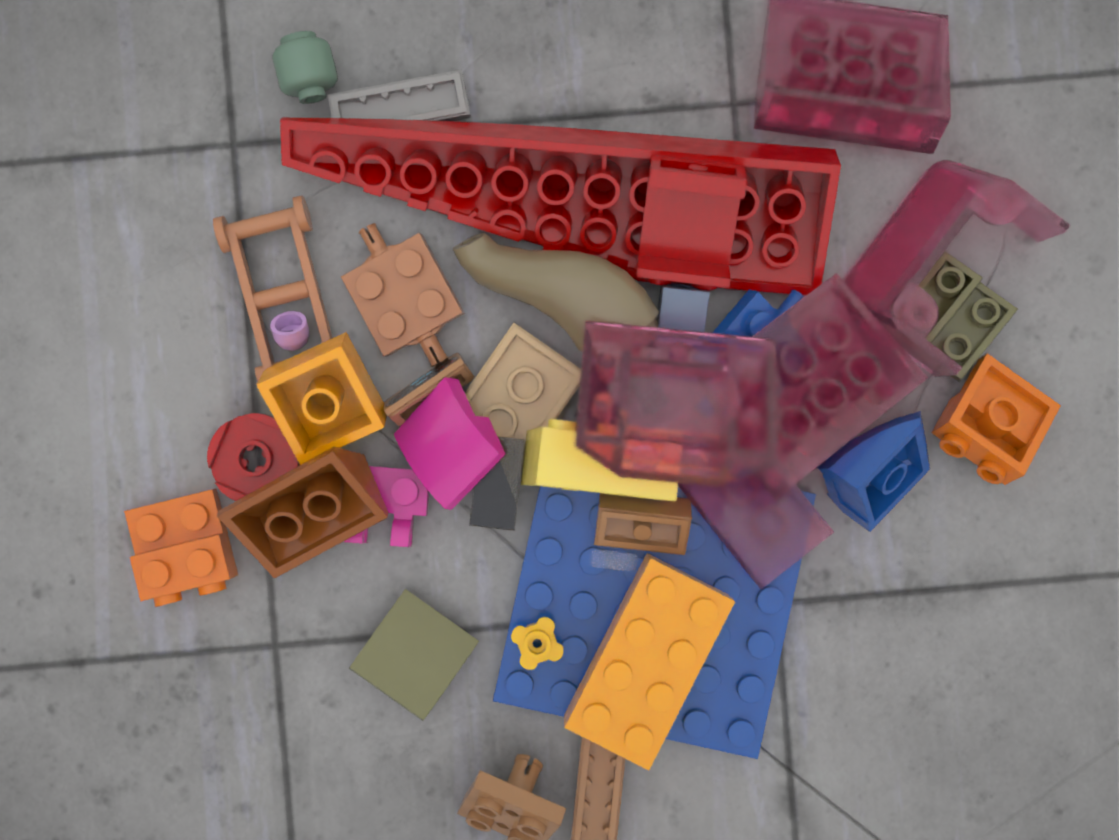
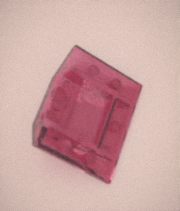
(677, 403)

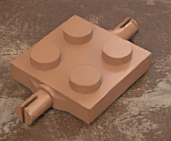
(402, 295)

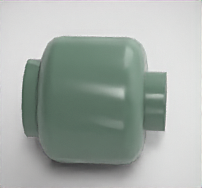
(305, 66)

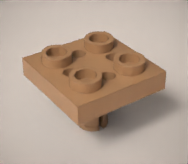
(511, 804)

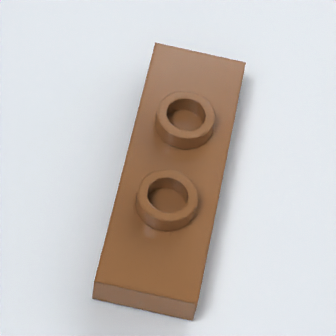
(597, 793)

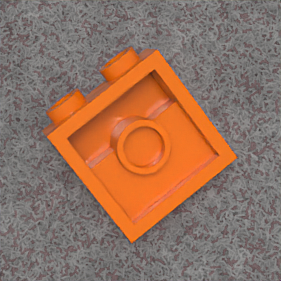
(996, 422)
(180, 547)

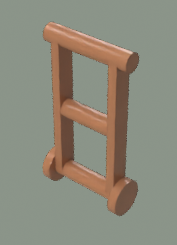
(229, 240)

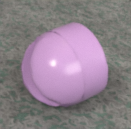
(290, 330)

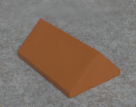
(307, 510)

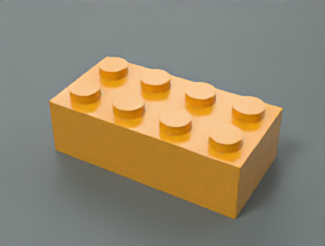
(647, 661)

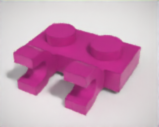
(404, 498)

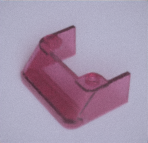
(917, 236)

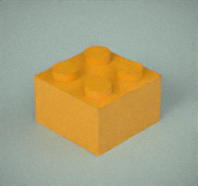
(322, 398)

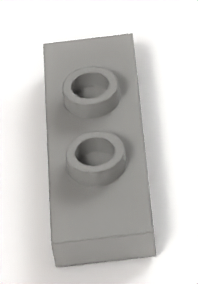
(421, 98)

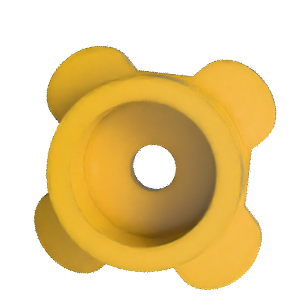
(540, 630)

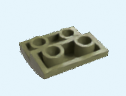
(967, 310)
(414, 654)

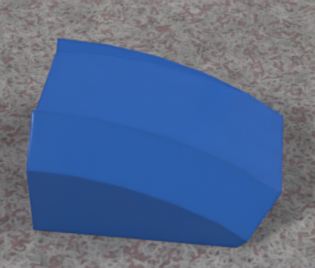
(877, 469)

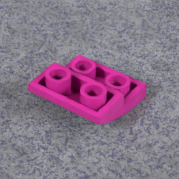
(449, 444)

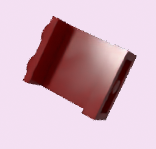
(690, 222)

